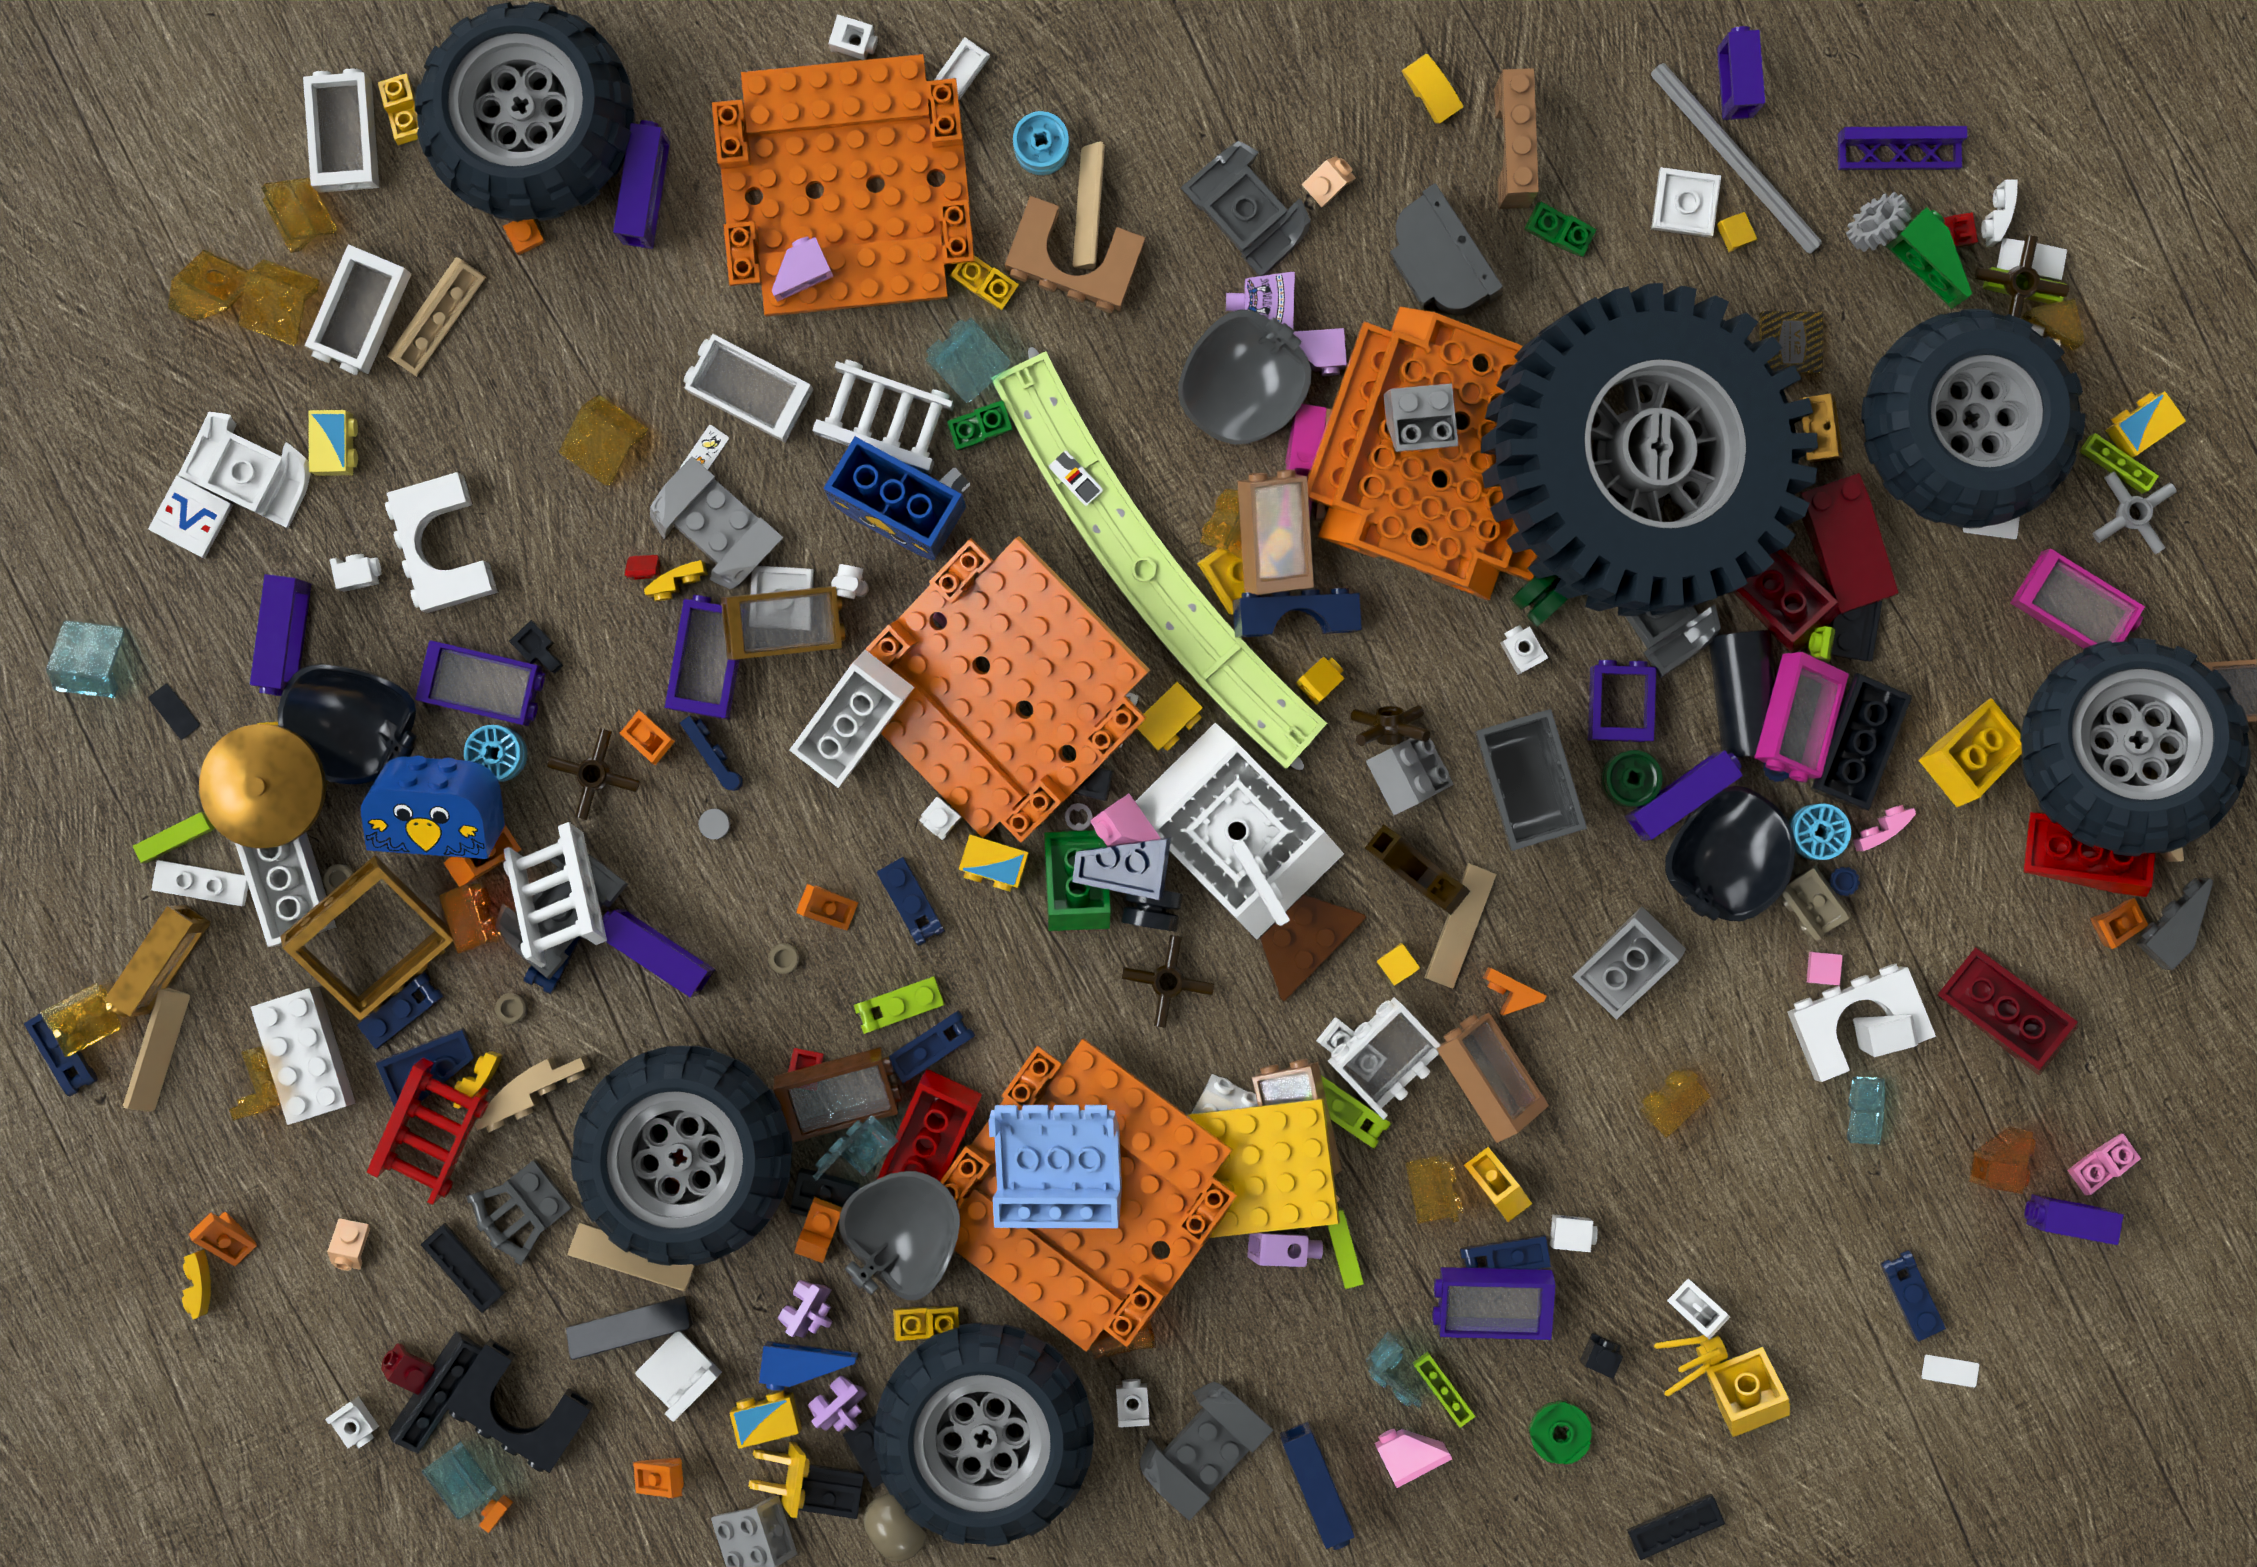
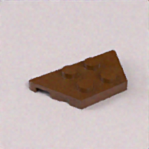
(1306, 940)

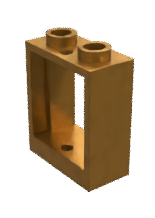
(1823, 415)

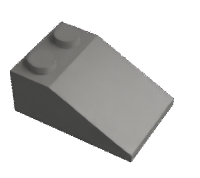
(1629, 963)

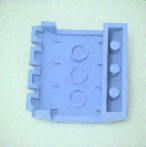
(1056, 1166)

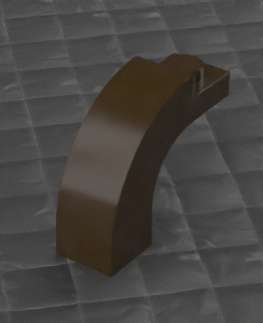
(1417, 870)

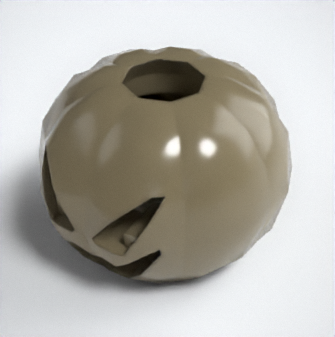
(892, 1530)

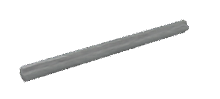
(1736, 158)

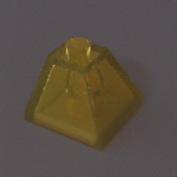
(206, 287)

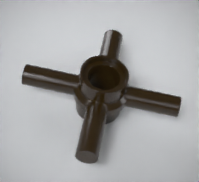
(2024, 268)
(1390, 725)
(580, 771)
(1171, 967)

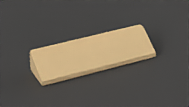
(1088, 206)
(436, 316)
(1460, 927)
(156, 1050)
(593, 1246)

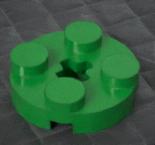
(1559, 1450)

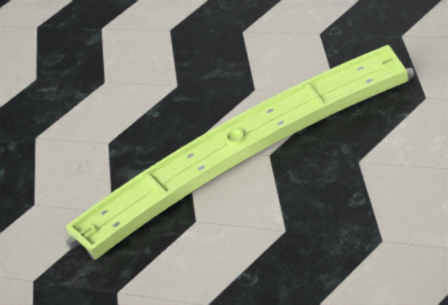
(1149, 573)

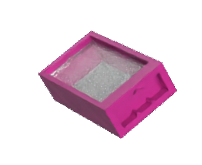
(2076, 602)
(1801, 716)

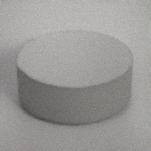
(714, 824)

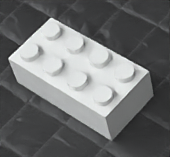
(851, 718)
(282, 885)
(303, 1055)

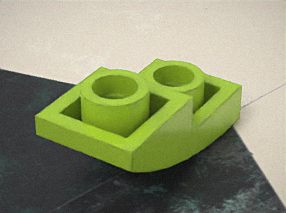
(1821, 643)

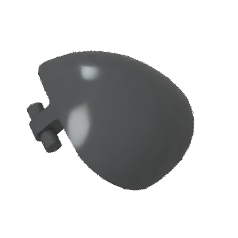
(1244, 378)
(900, 1233)

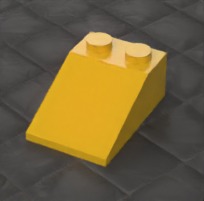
(1973, 754)

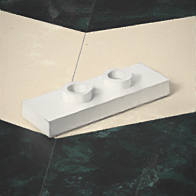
(200, 883)
(1269, 893)

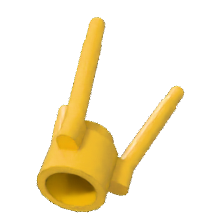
(1709, 1354)

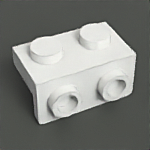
(1223, 1095)

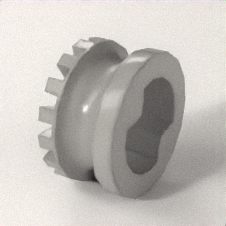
(1078, 806)

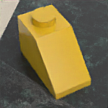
(1321, 679)
(1498, 1184)

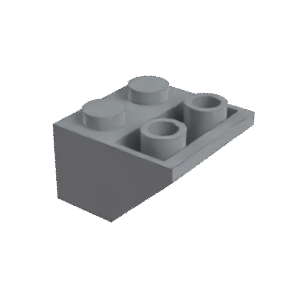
(1421, 417)
(1409, 773)

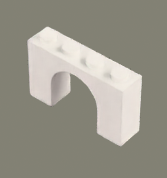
(412, 511)
(1817, 1020)

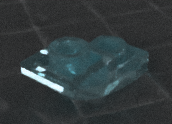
(1867, 1110)

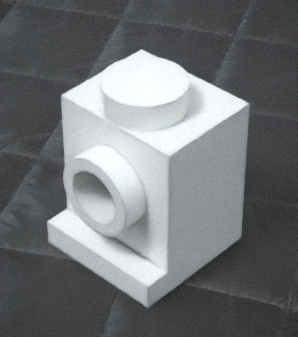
(847, 29)
(355, 572)
(1518, 659)
(940, 818)
(1132, 1390)
(358, 1414)

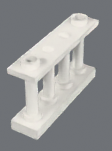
(833, 430)
(581, 898)

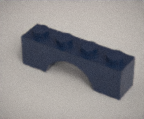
(1333, 612)

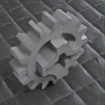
(1879, 221)

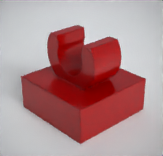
(1962, 229)

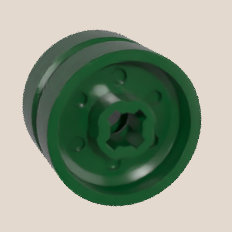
(1543, 597)
(1645, 785)

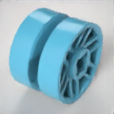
(1037, 128)
(512, 751)
(1830, 842)

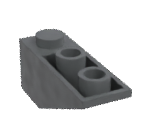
(2177, 930)

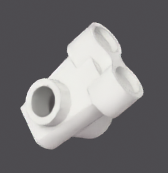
(849, 582)

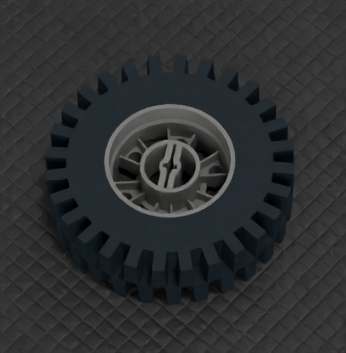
(1731, 409)

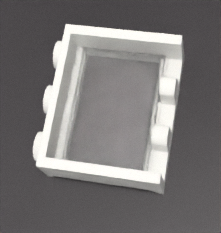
(1385, 1055)

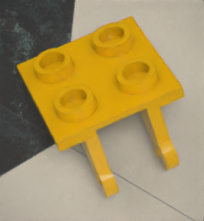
(798, 1467)

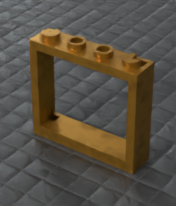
(332, 906)

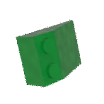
(1932, 256)
(1070, 903)

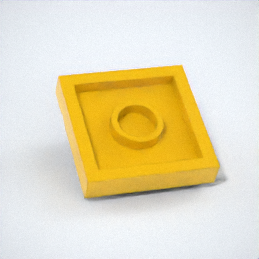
(1225, 576)

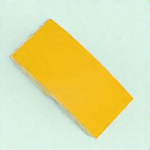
(1433, 88)
(399, 103)
(985, 282)
(667, 584)
(485, 1069)
(197, 1297)
(924, 1321)

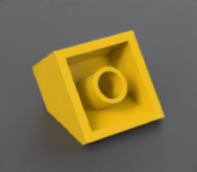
(1748, 1392)

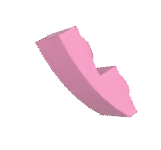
(1891, 824)
(2103, 1164)

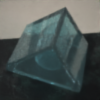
(459, 1481)

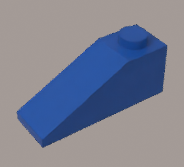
(794, 1364)

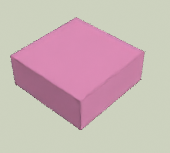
(1824, 968)

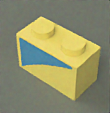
(332, 442)

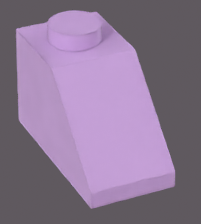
(801, 268)
(1324, 350)

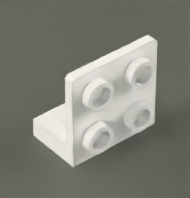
(678, 1374)

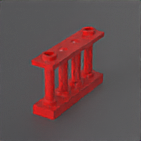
(397, 1132)

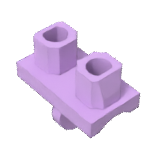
(811, 1311)
(840, 1410)

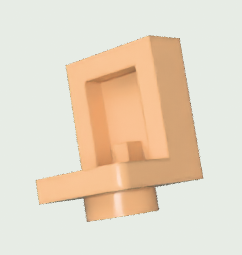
(1329, 180)
(348, 1244)

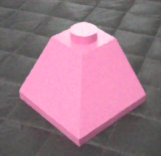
(1123, 823)
(1410, 1454)

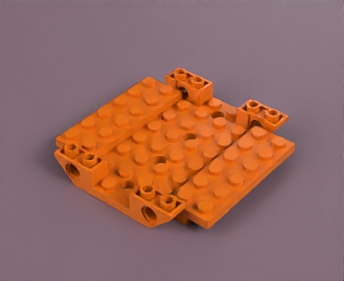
(841, 131)
(1390, 493)
(1042, 649)
(1098, 1275)

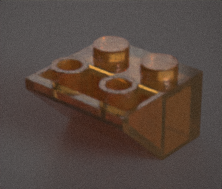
(469, 917)
(2004, 1161)

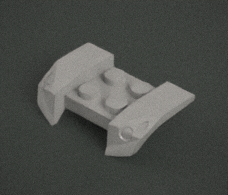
(713, 523)

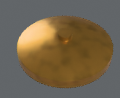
(262, 786)

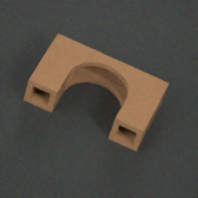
(1520, 166)
(1104, 286)

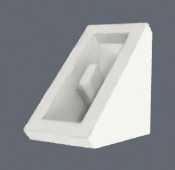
(1885, 1034)
(1698, 1309)

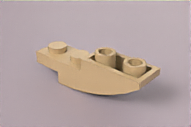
(520, 1093)

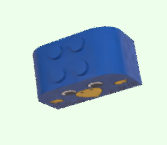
(894, 499)
(433, 808)

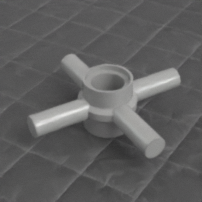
(2145, 507)

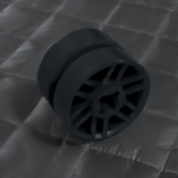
(1152, 912)

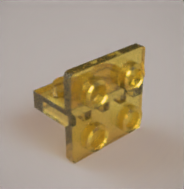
(297, 212)
(81, 1019)

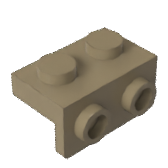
(1814, 903)

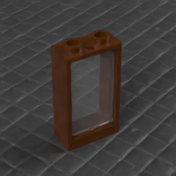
(837, 1094)

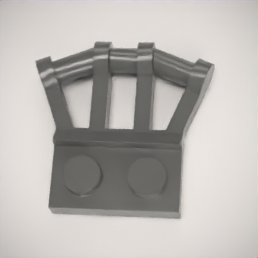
(537, 1199)

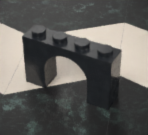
(539, 1444)

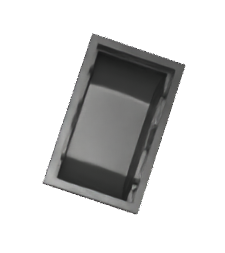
(1441, 257)
(1530, 780)

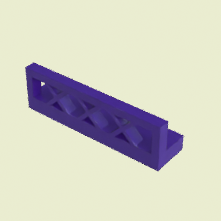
(1901, 136)

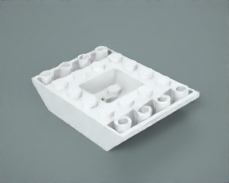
(1225, 785)

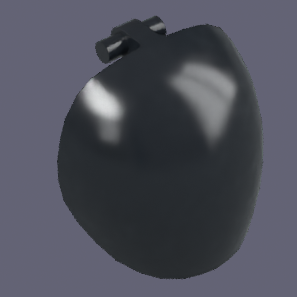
(349, 719)
(1732, 856)

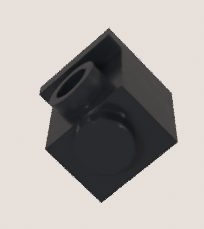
(1602, 1355)

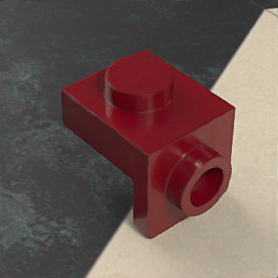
(406, 1369)

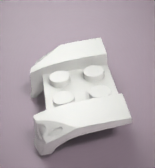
(246, 471)

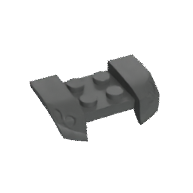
(1247, 208)
(1675, 635)
(608, 888)
(1203, 1449)

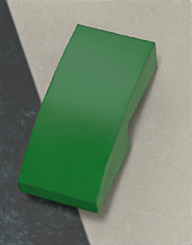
(1560, 230)
(980, 425)

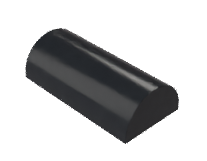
(1742, 687)
(1862, 742)

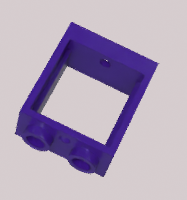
(1741, 74)
(1610, 667)
(2073, 1219)

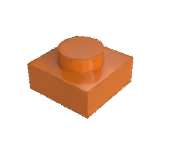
(524, 235)
(494, 1512)

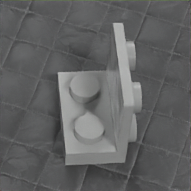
(755, 1535)

